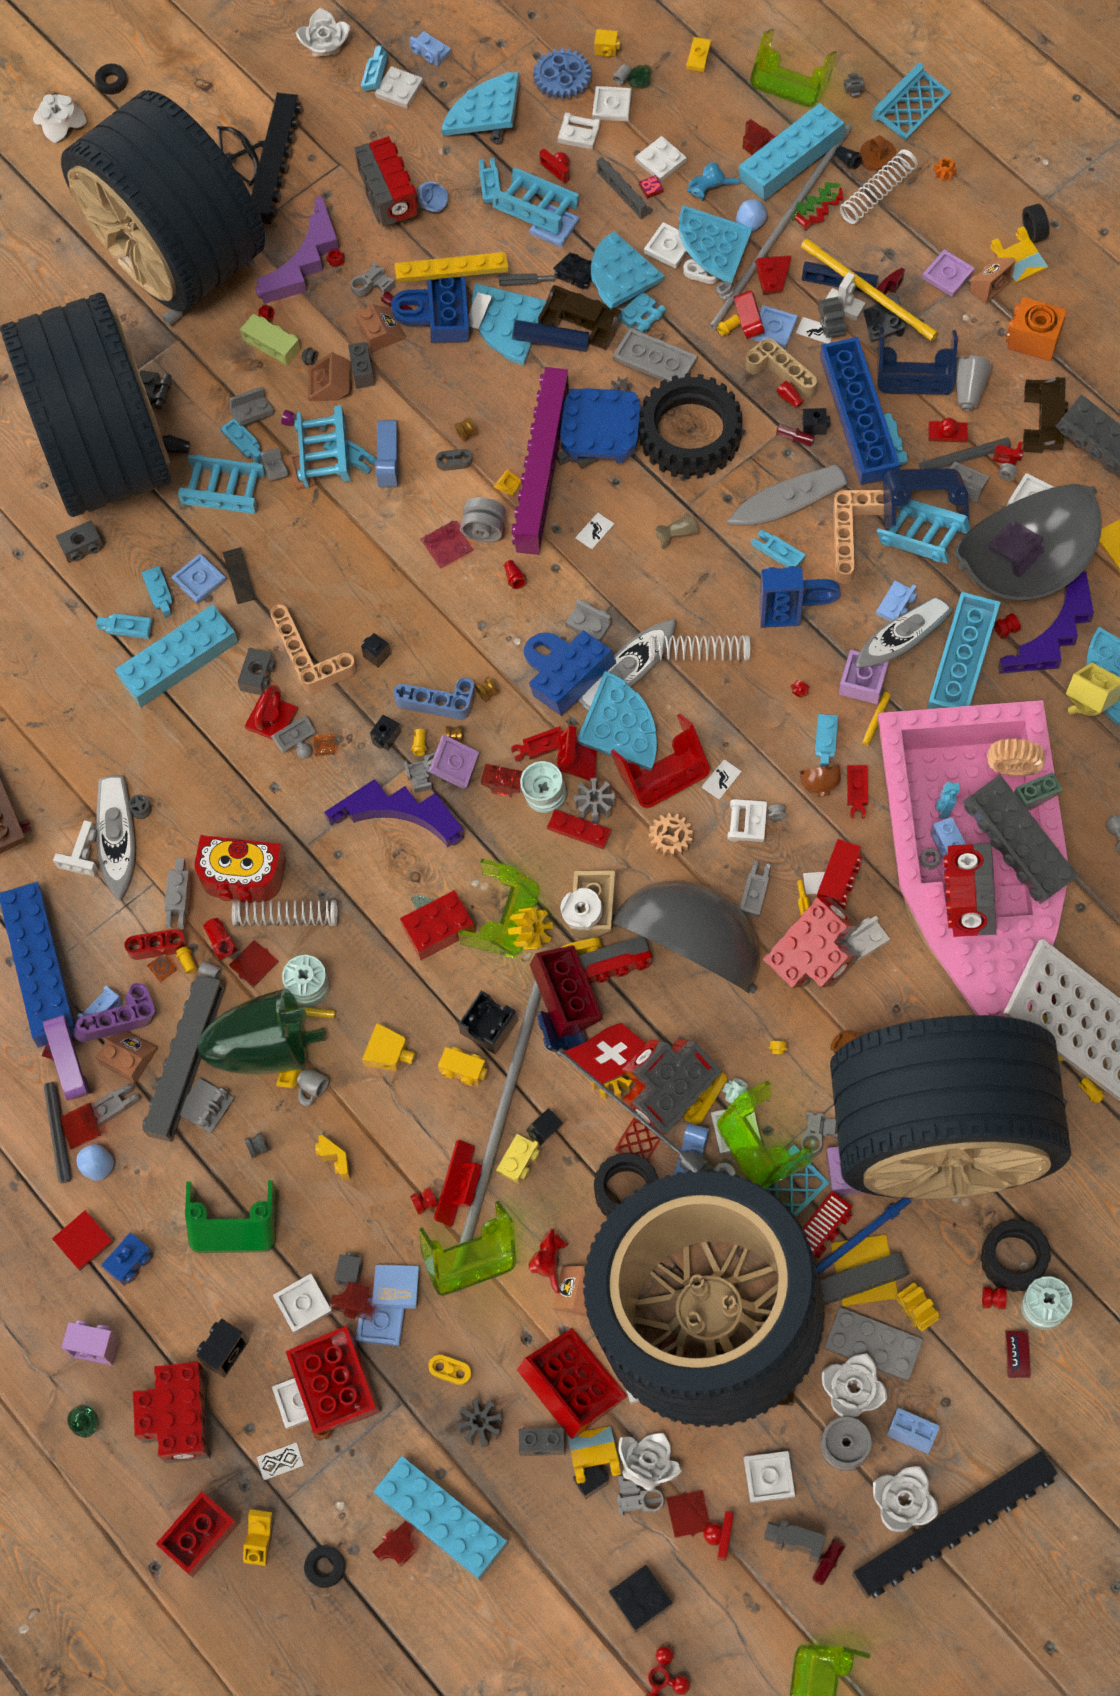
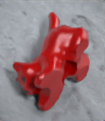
(545, 1260)

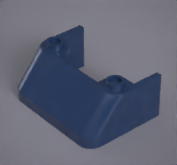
(916, 376)
(900, 482)

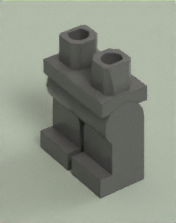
(795, 1538)

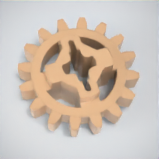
(676, 828)

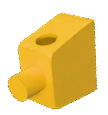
(387, 1050)

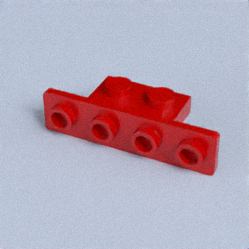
(458, 1184)

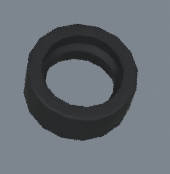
(1036, 222)

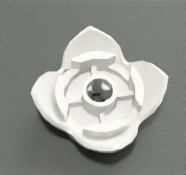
(323, 34)
(57, 115)
(858, 1370)
(648, 1461)
(913, 1484)

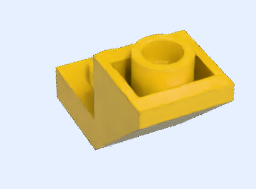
(329, 1151)
(258, 1537)

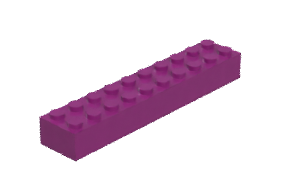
(540, 461)

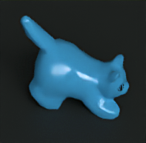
(711, 178)

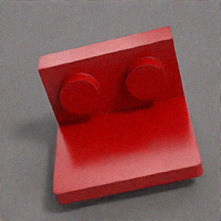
(574, 757)

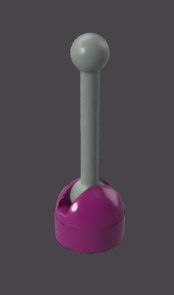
(289, 417)

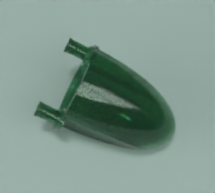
(260, 1036)

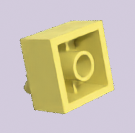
(1093, 690)

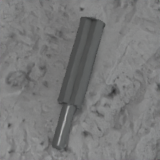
(523, 279)

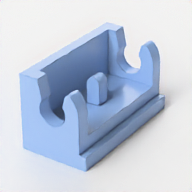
(105, 1001)
(913, 1431)

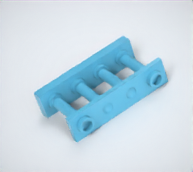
(530, 213)
(341, 451)
(222, 501)
(925, 513)

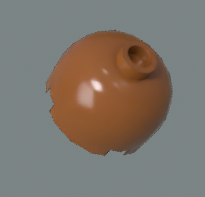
(821, 779)

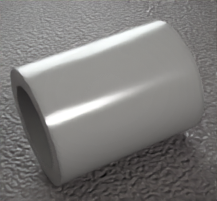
(621, 74)
(172, 316)
(209, 970)

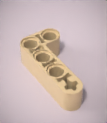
(804, 381)

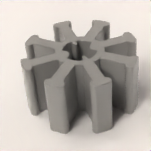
(604, 802)

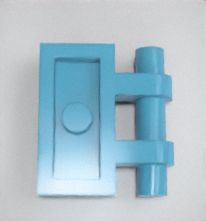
(638, 309)

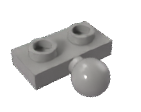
(293, 735)

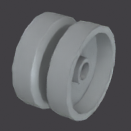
(483, 519)
(836, 1453)

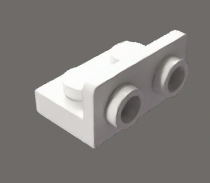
(868, 937)

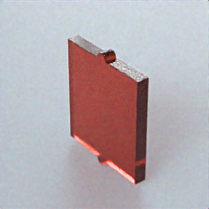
(253, 963)
(80, 1126)
(688, 1513)

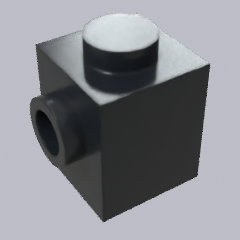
(815, 421)
(375, 650)
(385, 732)
(544, 1127)
(595, 1480)

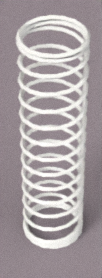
(849, 219)
(746, 647)
(236, 914)

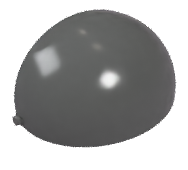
(1070, 528)
(697, 926)

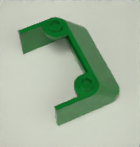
(231, 1235)

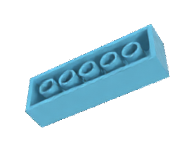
(792, 151)
(964, 652)
(176, 655)
(440, 1518)

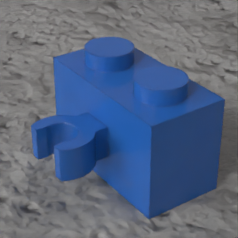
(127, 1259)

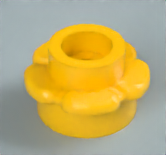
(778, 1047)

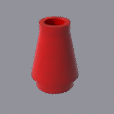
(789, 394)
(515, 577)

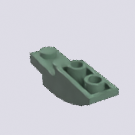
(1038, 791)

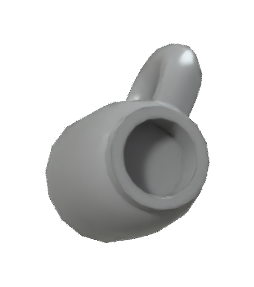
(312, 1083)

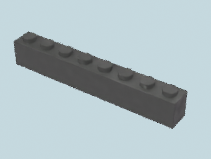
(183, 1059)

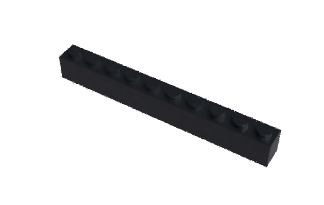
(954, 1524)

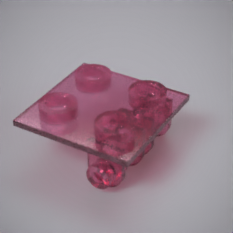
(446, 544)

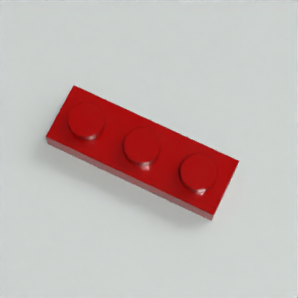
(579, 829)

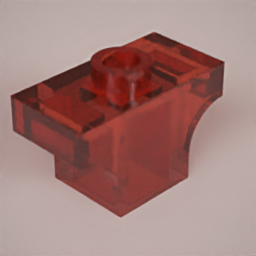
(755, 137)
(501, 780)
(353, 1302)
(397, 1545)

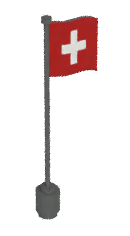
(603, 1061)

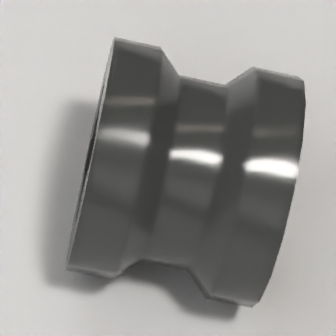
(140, 801)
(256, 1145)

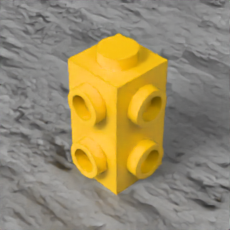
(462, 1066)

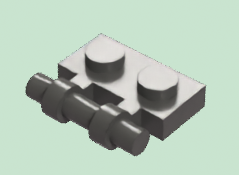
(152, 382)

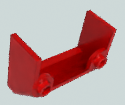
(669, 774)

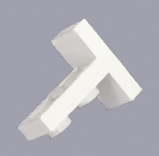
(851, 306)
(78, 861)

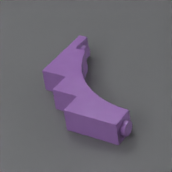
(289, 278)

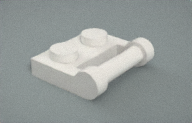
(576, 135)
(754, 820)

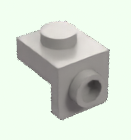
(273, 464)

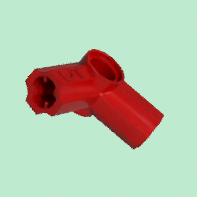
(221, 942)

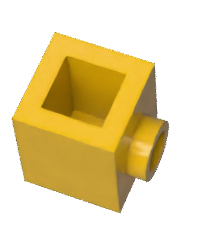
(606, 43)

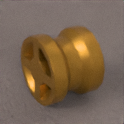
(465, 429)
(486, 689)
(455, 733)

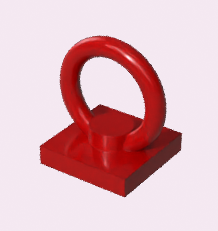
(270, 713)

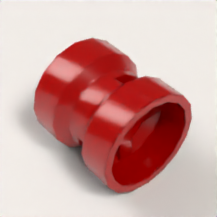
(1007, 625)
(429, 1200)
(997, 1297)

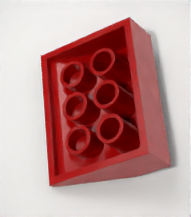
(332, 1381)
(571, 1383)

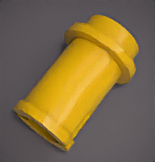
(725, 327)
(419, 742)
(186, 960)
(1091, 1090)

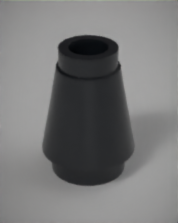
(849, 157)
(175, 444)

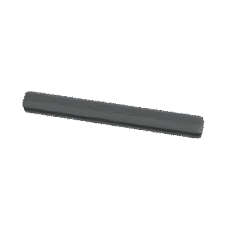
(964, 455)
(57, 1132)

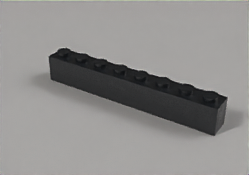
(275, 154)

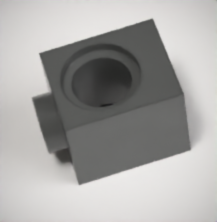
(348, 1269)

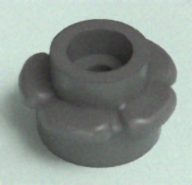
(309, 356)

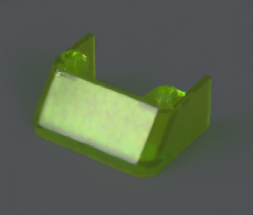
(785, 83)
(522, 894)
(755, 1161)
(472, 1260)
(819, 1667)

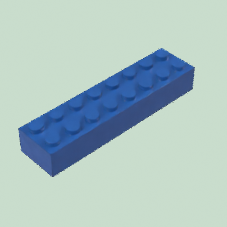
(859, 410)
(36, 959)

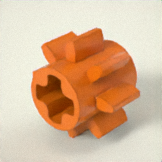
(945, 169)

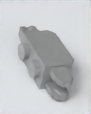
(178, 894)

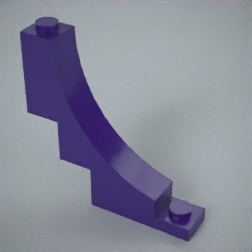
(1044, 650)
(373, 802)

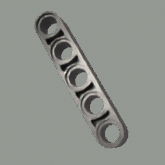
(863, 1278)

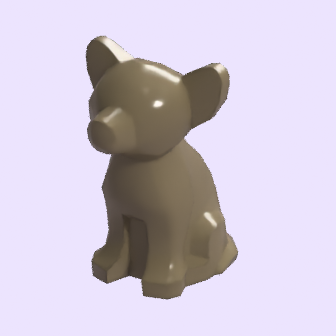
(680, 527)

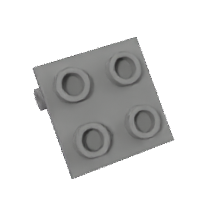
(205, 1105)

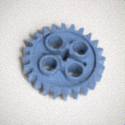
(562, 73)

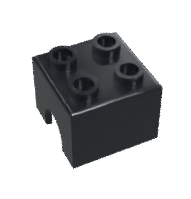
(487, 1022)

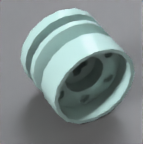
(539, 778)
(309, 991)
(1046, 1315)

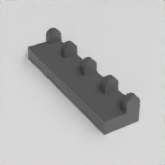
(623, 189)

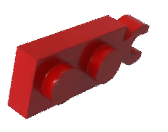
(538, 744)
(857, 789)

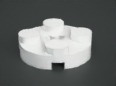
(584, 920)

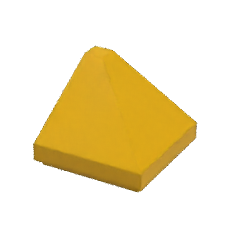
(508, 483)
(288, 1079)

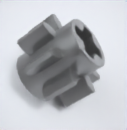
(853, 84)
(623, 382)

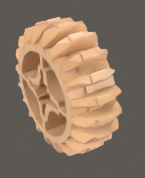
(1016, 757)

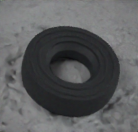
(111, 69)
(338, 1566)

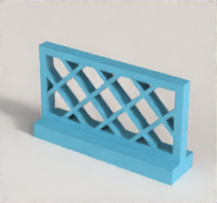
(897, 95)
(793, 1150)

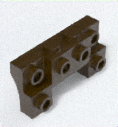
(582, 312)
(1052, 408)

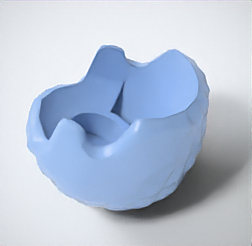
(432, 196)
(752, 214)
(95, 1162)

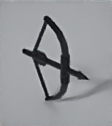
(248, 149)

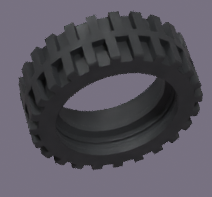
(690, 391)

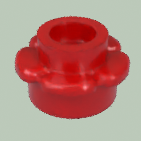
(335, 253)
(266, 312)
(800, 688)

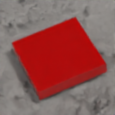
(82, 1240)

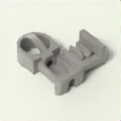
(373, 277)
(420, 773)
(821, 1129)
(632, 1500)

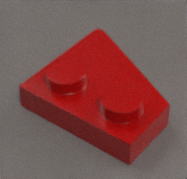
(772, 273)

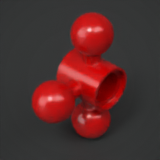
(680, 1684)

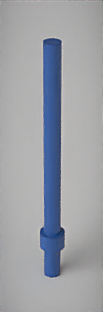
(890, 1213)

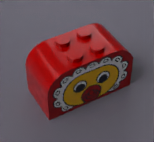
(239, 868)

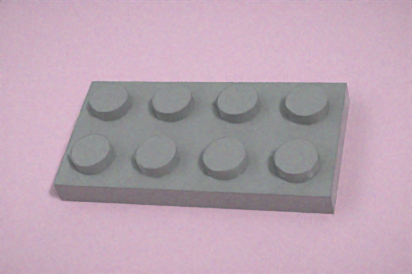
(653, 356)
(888, 1347)

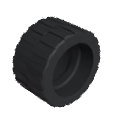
(614, 1165)
(1017, 1229)

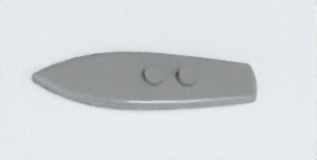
(789, 496)

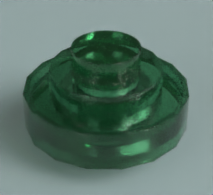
(640, 76)
(83, 1421)

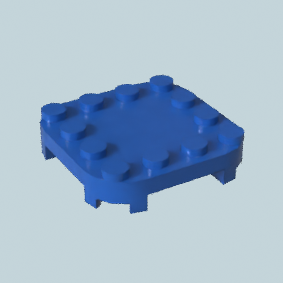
(600, 424)

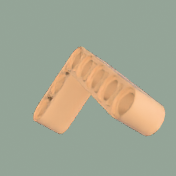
(845, 528)
(301, 655)

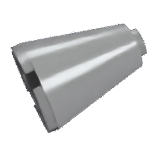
(971, 380)

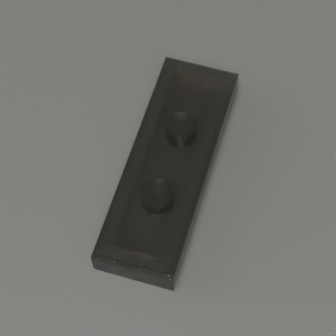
(239, 575)

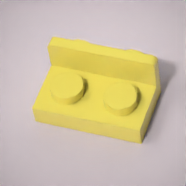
(518, 1159)

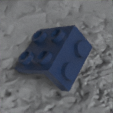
(551, 1039)

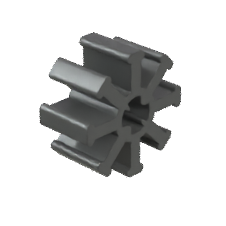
(832, 317)
(469, 1425)

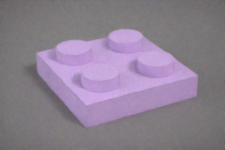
(948, 273)
(453, 761)

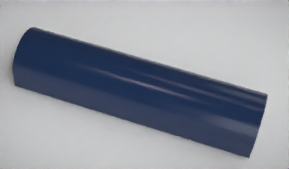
(827, 276)
(550, 335)

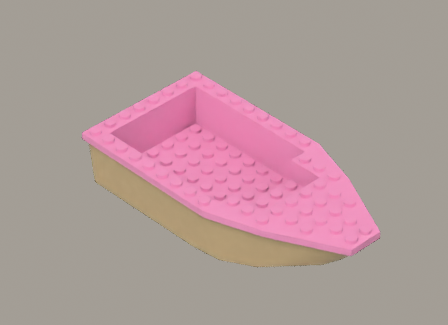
(919, 757)

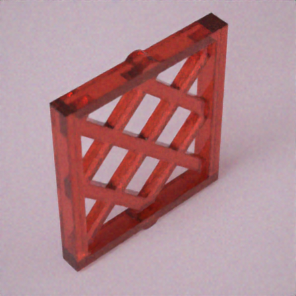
(634, 1121)

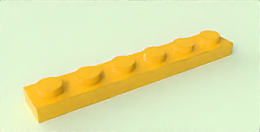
(451, 267)

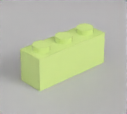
(270, 339)

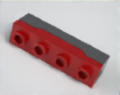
(616, 960)

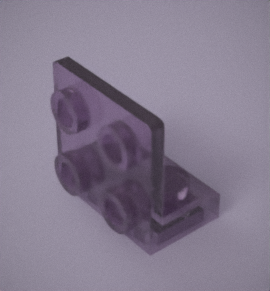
(1018, 545)

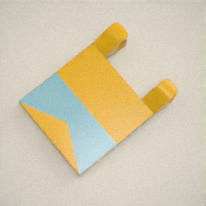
(1025, 253)
(593, 1449)

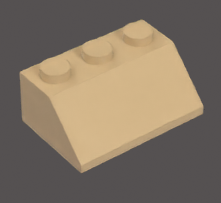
(603, 885)

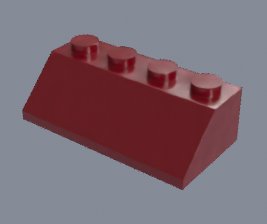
(565, 990)

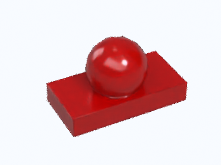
(556, 164)
(948, 431)
(717, 1535)

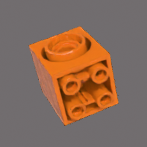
(1035, 328)

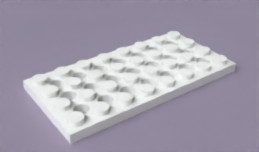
(1080, 1007)

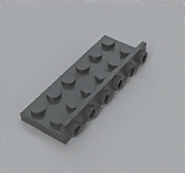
(1093, 432)
(1019, 839)

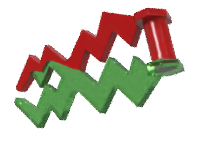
(801, 208)

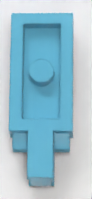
(374, 70)
(242, 440)
(897, 440)
(158, 589)
(125, 625)
(826, 738)
(947, 799)

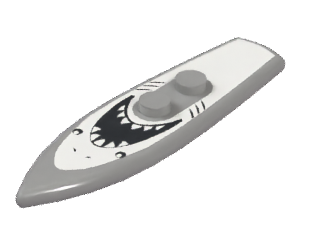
(903, 633)
(633, 658)
(115, 834)

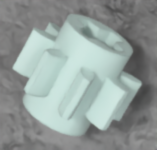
(734, 1089)

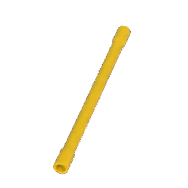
(923, 328)

